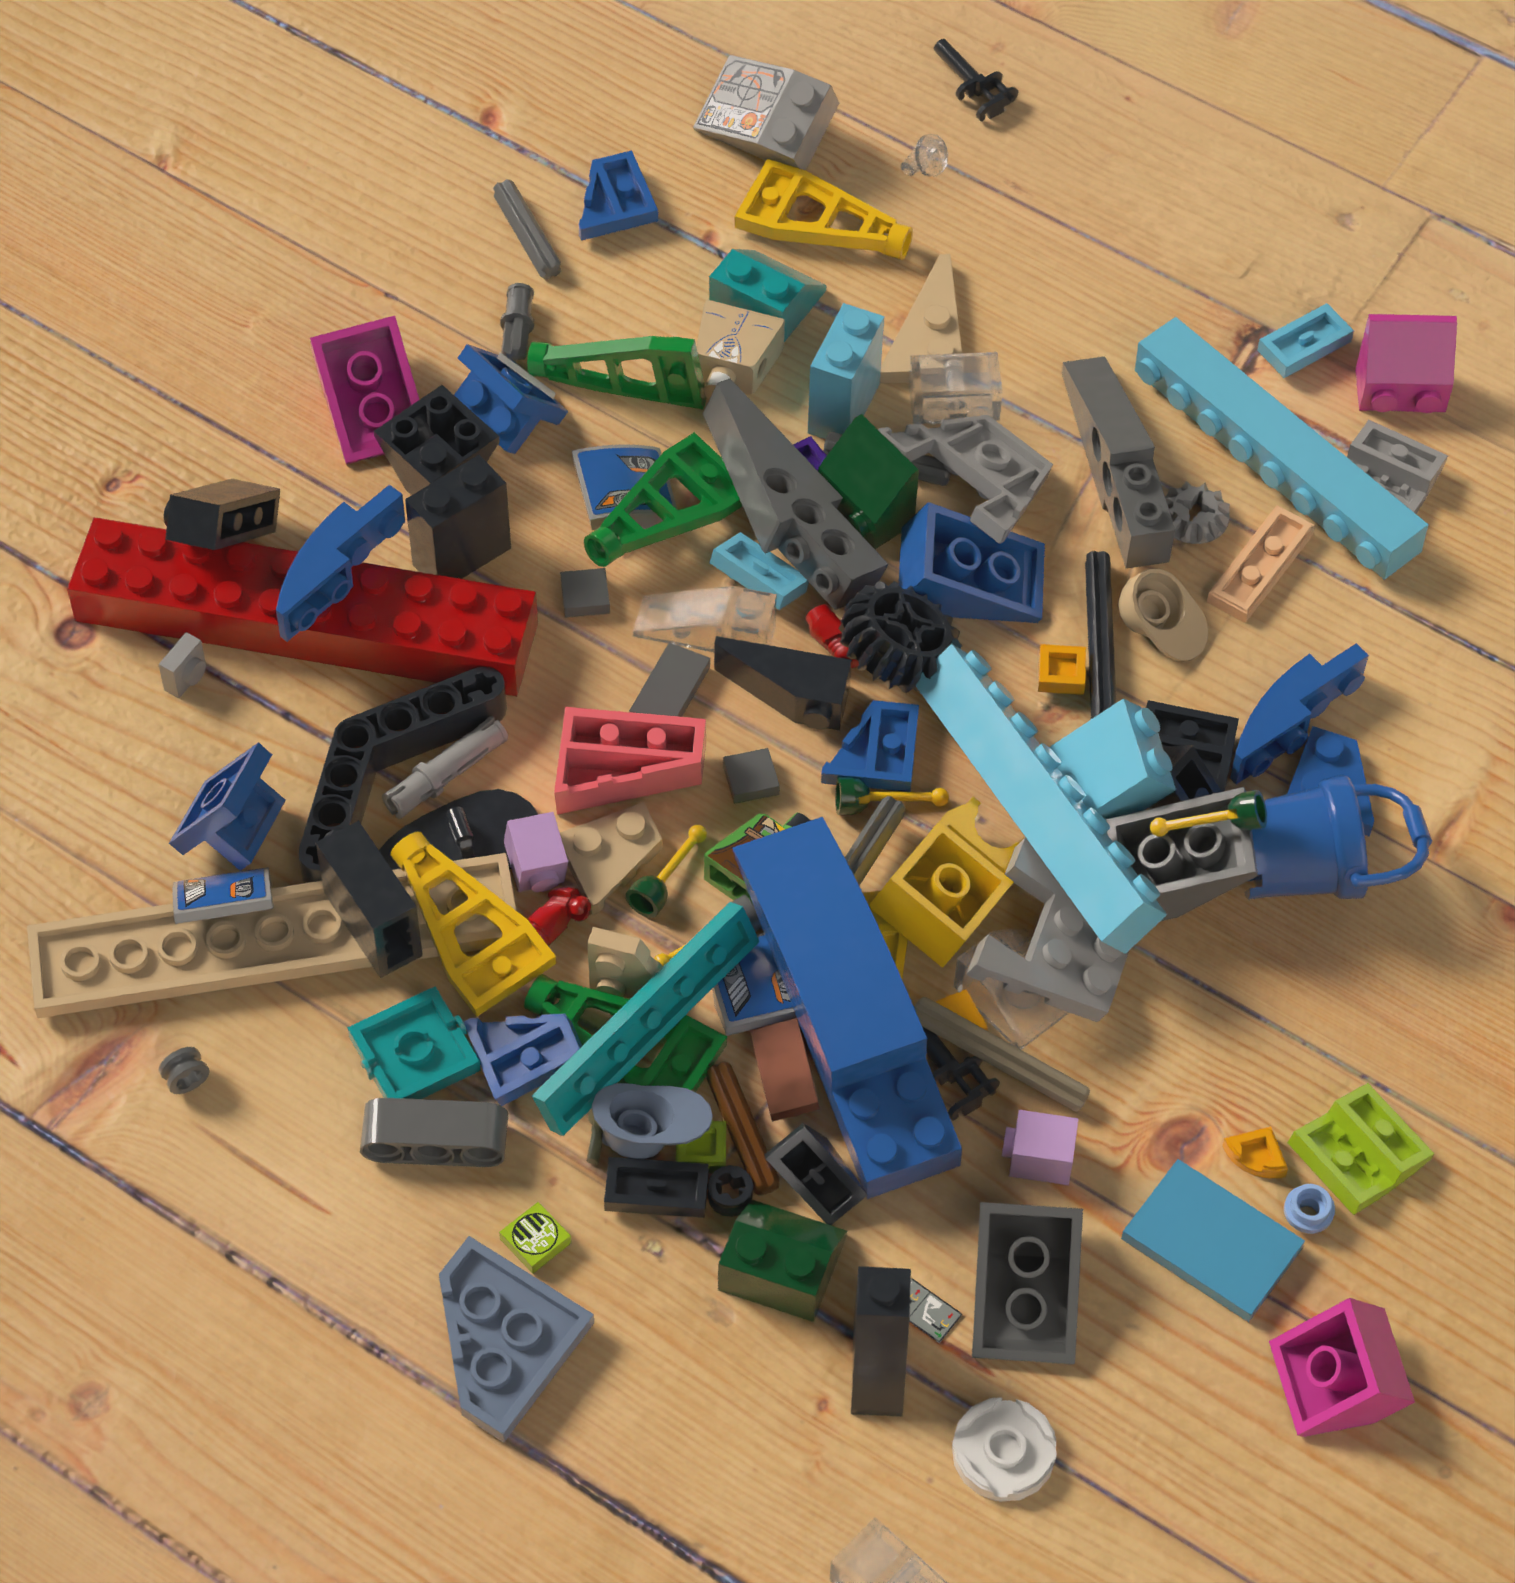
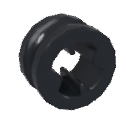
(737, 1179)

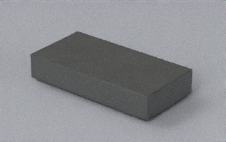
(672, 682)

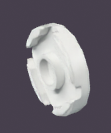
(1004, 1449)

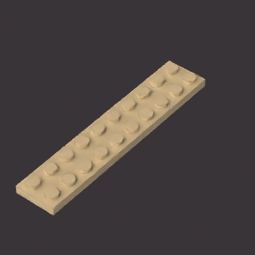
(150, 958)

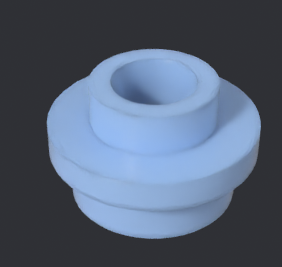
(1312, 1196)

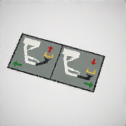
(930, 1312)

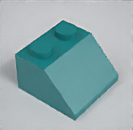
(764, 286)

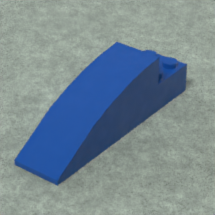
(850, 1007)

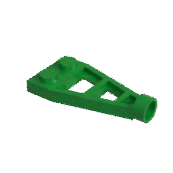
(672, 359)
(698, 470)
(680, 1063)

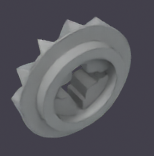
(1209, 522)

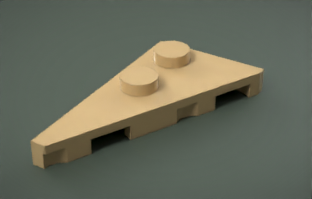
(929, 327)

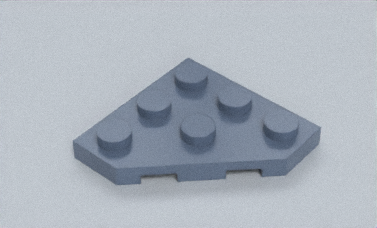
(504, 1335)

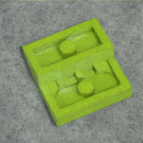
(1360, 1148)

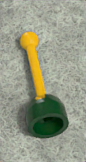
(854, 796)
(1245, 812)
(650, 893)

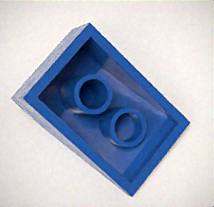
(970, 570)

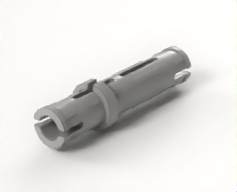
(430, 777)

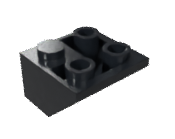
(434, 439)

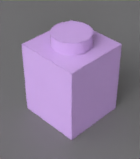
(536, 852)
(1041, 1147)

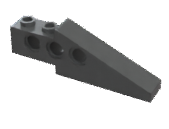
(1120, 462)
(789, 500)

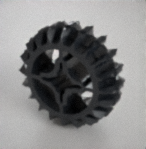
(896, 634)

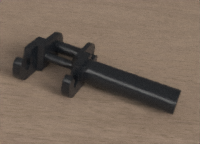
(977, 83)
(951, 1071)

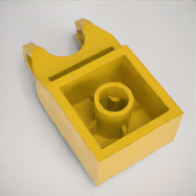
(946, 885)

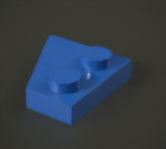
(616, 197)
(878, 748)
(1329, 756)
(522, 1051)

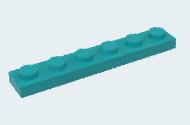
(646, 1018)

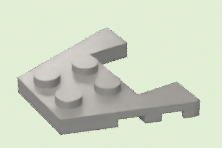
(988, 459)
(1065, 954)

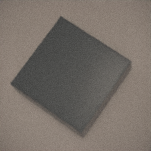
(585, 592)
(751, 775)

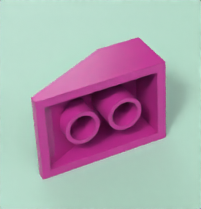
(363, 382)

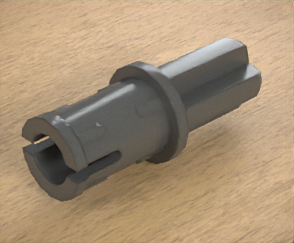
(517, 321)

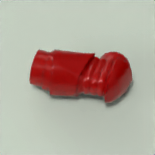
(824, 630)
(557, 912)

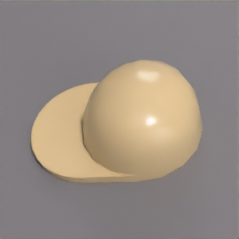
(1165, 612)

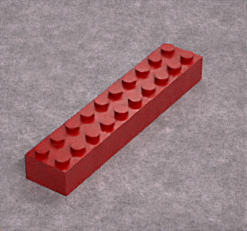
(229, 597)

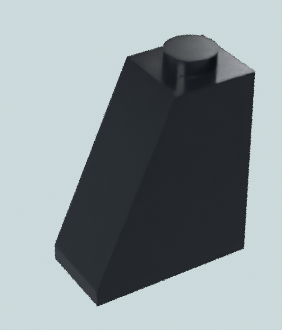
(880, 1341)

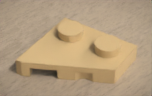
(610, 851)
(619, 963)

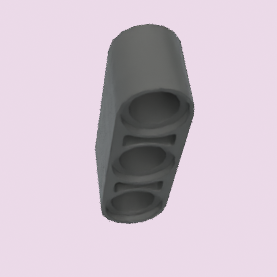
(434, 1132)

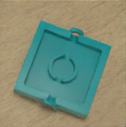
(414, 1047)

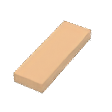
(1261, 564)

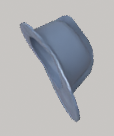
(646, 1118)

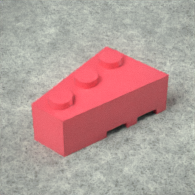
(625, 756)

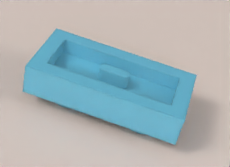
(1305, 340)
(748, 565)

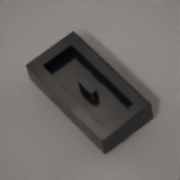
(656, 1187)

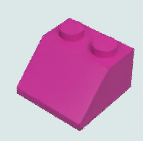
(1406, 363)
(1341, 1369)

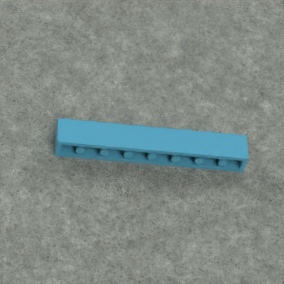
(1281, 448)
(1042, 800)

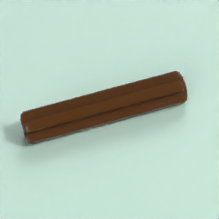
(742, 1127)

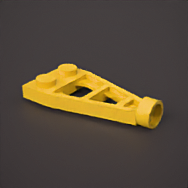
(777, 188)
(499, 967)

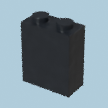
(459, 521)
(369, 898)

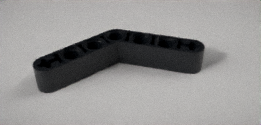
(467, 703)

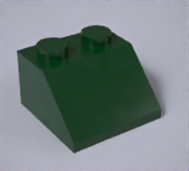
(873, 480)
(780, 1259)

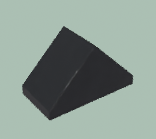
(816, 1173)

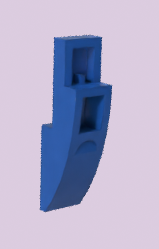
(324, 563)
(1285, 710)

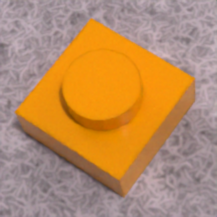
(1062, 669)

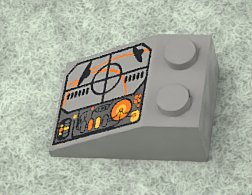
(768, 111)

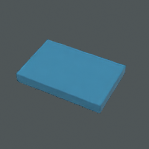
(1213, 1240)

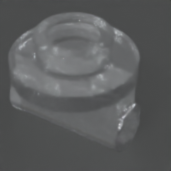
(928, 157)

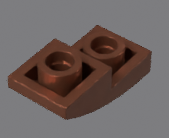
(784, 1070)

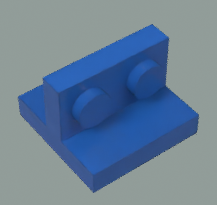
(504, 398)
(232, 810)

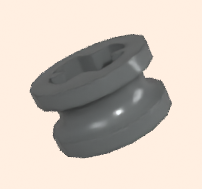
(184, 1070)

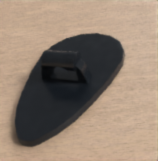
(466, 826)

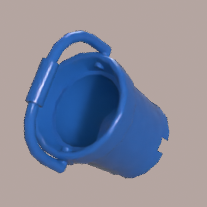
(1319, 842)

